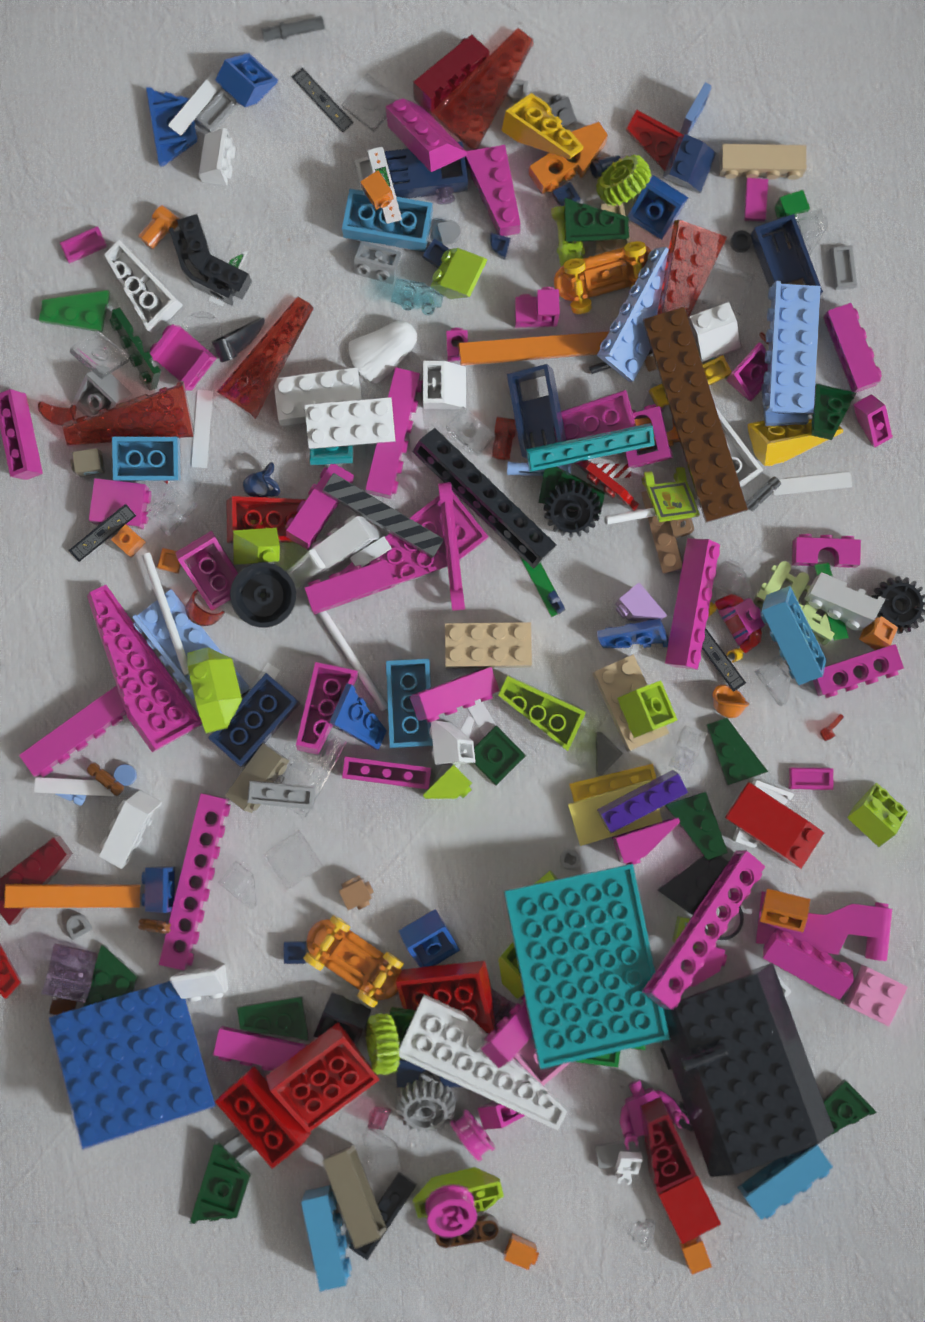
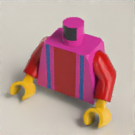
(742, 620)

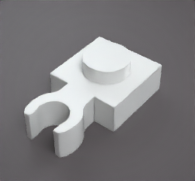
(628, 1164)

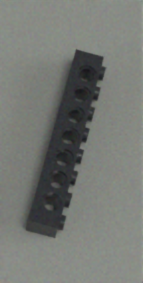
(484, 498)

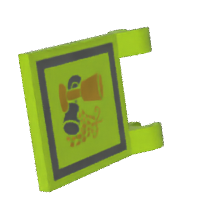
(671, 499)

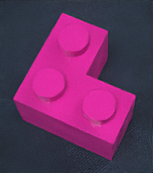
(537, 310)

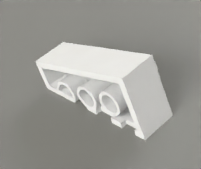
(147, 293)

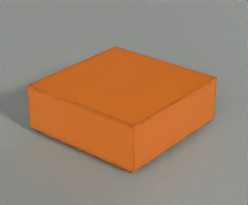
(168, 561)

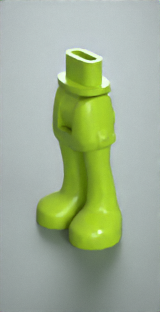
(565, 250)

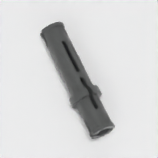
(293, 28)

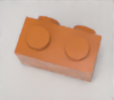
(784, 909)

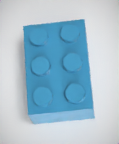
(146, 458)

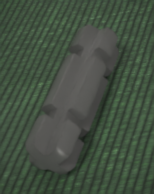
(763, 493)

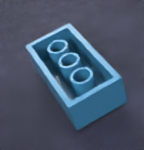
(369, 225)
(793, 635)
(404, 680)
(784, 1179)
(325, 1238)

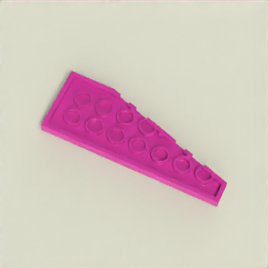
(410, 563)
(145, 687)

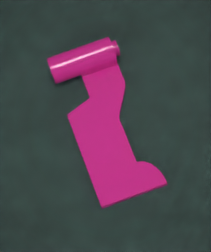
(830, 931)

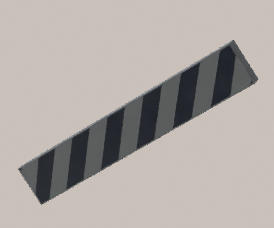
(382, 515)

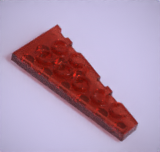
(147, 415)

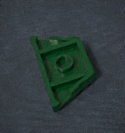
(110, 978)
(221, 1187)

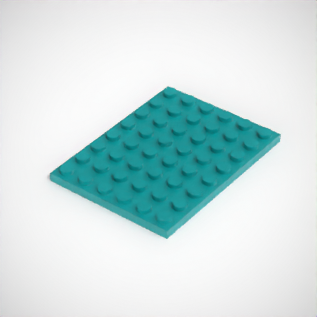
(585, 965)

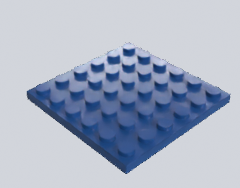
(130, 1064)

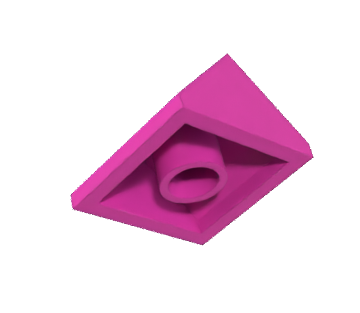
(749, 374)

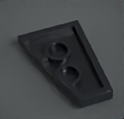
(694, 883)

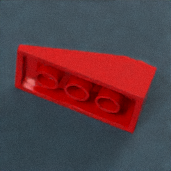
(273, 510)
(774, 825)

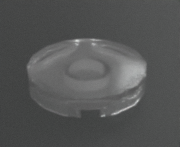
(203, 328)

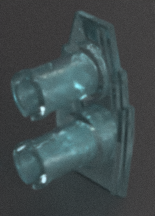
(416, 295)

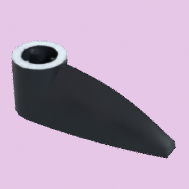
(232, 343)

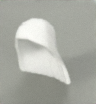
(382, 350)

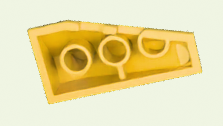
(535, 126)
(782, 442)

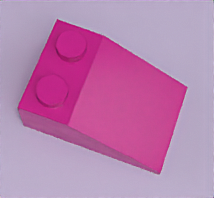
(208, 569)
(640, 842)

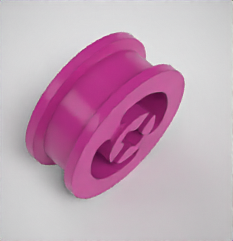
(472, 1135)
(450, 1210)

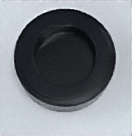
(741, 241)

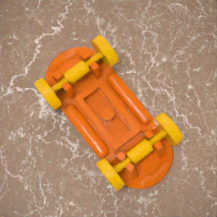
(600, 274)
(353, 959)

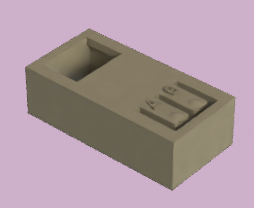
(354, 1196)

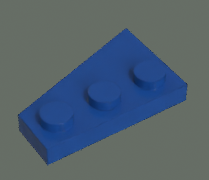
(640, 633)
(356, 719)

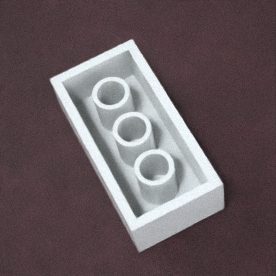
(323, 387)
(350, 423)

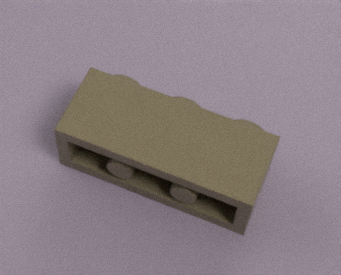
(263, 767)

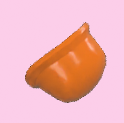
(727, 702)

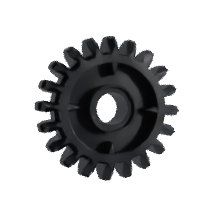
(575, 496)
(911, 601)

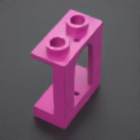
(664, 452)

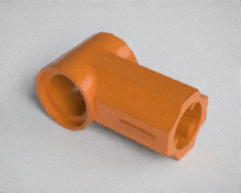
(161, 222)

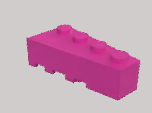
(494, 182)
(322, 698)

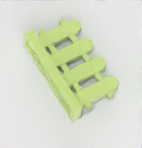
(799, 584)

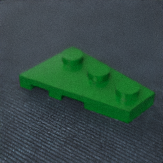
(77, 311)

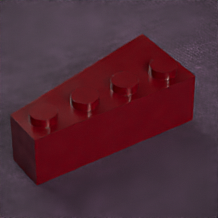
(448, 73)
(35, 869)
(664, 1149)

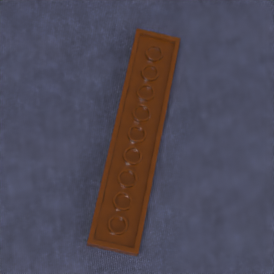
(694, 415)

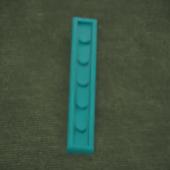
(590, 447)

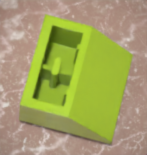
(878, 815)

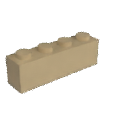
(762, 161)

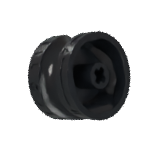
(279, 595)

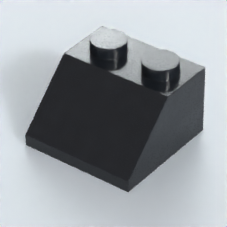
(346, 1013)

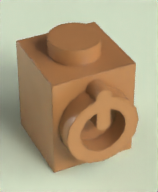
(356, 893)

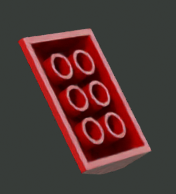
(457, 985)
(322, 1078)

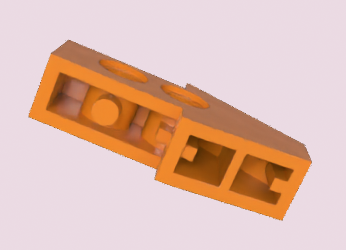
(593, 140)

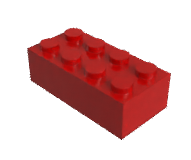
(262, 1118)

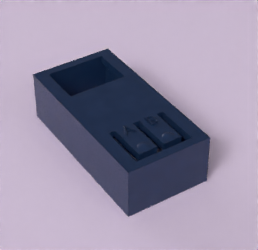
(422, 181)
(788, 263)
(538, 413)

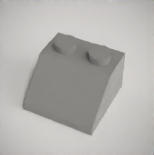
(99, 394)

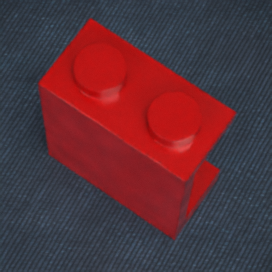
(689, 1209)

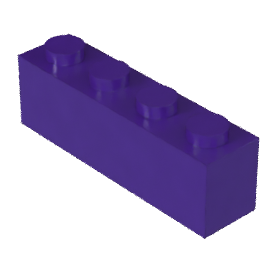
(642, 801)

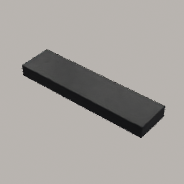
(389, 1207)

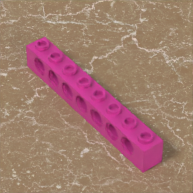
(694, 932)
(170, 955)

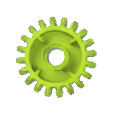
(623, 180)
(382, 1044)

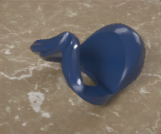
(257, 483)

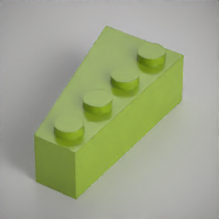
(552, 715)

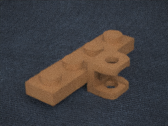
(665, 538)

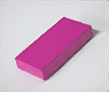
(756, 199)
(83, 244)
(811, 778)

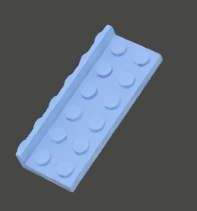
(627, 339)
(791, 348)
(191, 635)

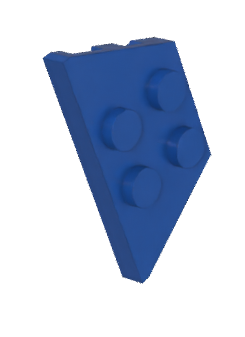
(167, 141)

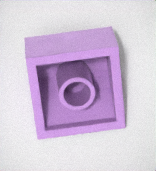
(639, 605)

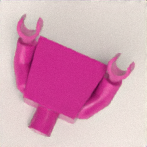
(631, 1116)

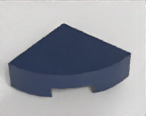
(499, 245)
(556, 602)

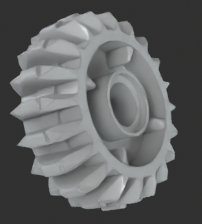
(425, 1105)

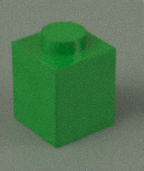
(792, 203)

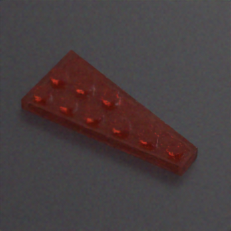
(478, 98)
(688, 265)
(258, 372)

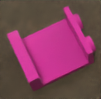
(182, 355)
(112, 495)

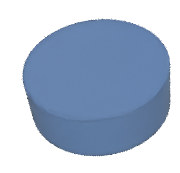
(125, 774)

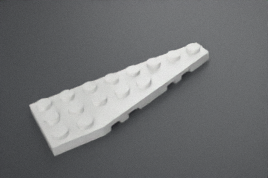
(451, 1045)

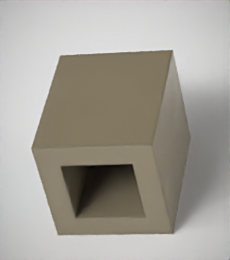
(87, 462)

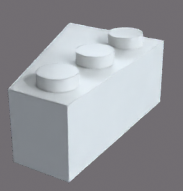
(345, 542)
(842, 602)
(128, 828)

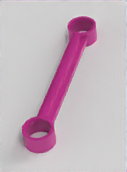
(451, 546)

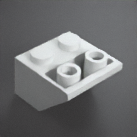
(216, 157)
(443, 385)
(450, 744)

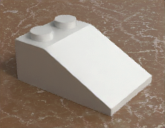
(201, 982)

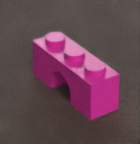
(844, 550)

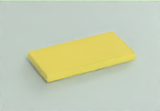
(589, 824)

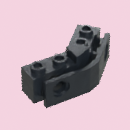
(210, 267)

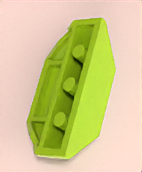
(214, 687)
(483, 1186)

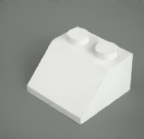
(715, 332)

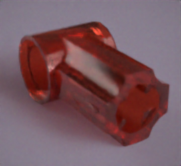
(504, 433)

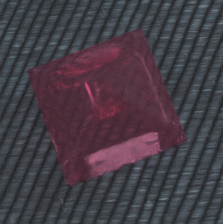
(378, 1117)

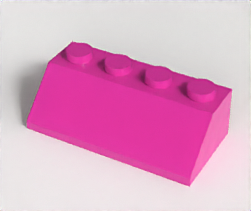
(422, 134)

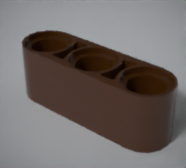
(478, 1234)

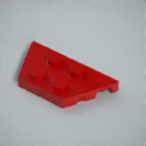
(611, 488)

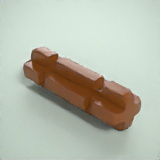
(105, 779)
(154, 925)

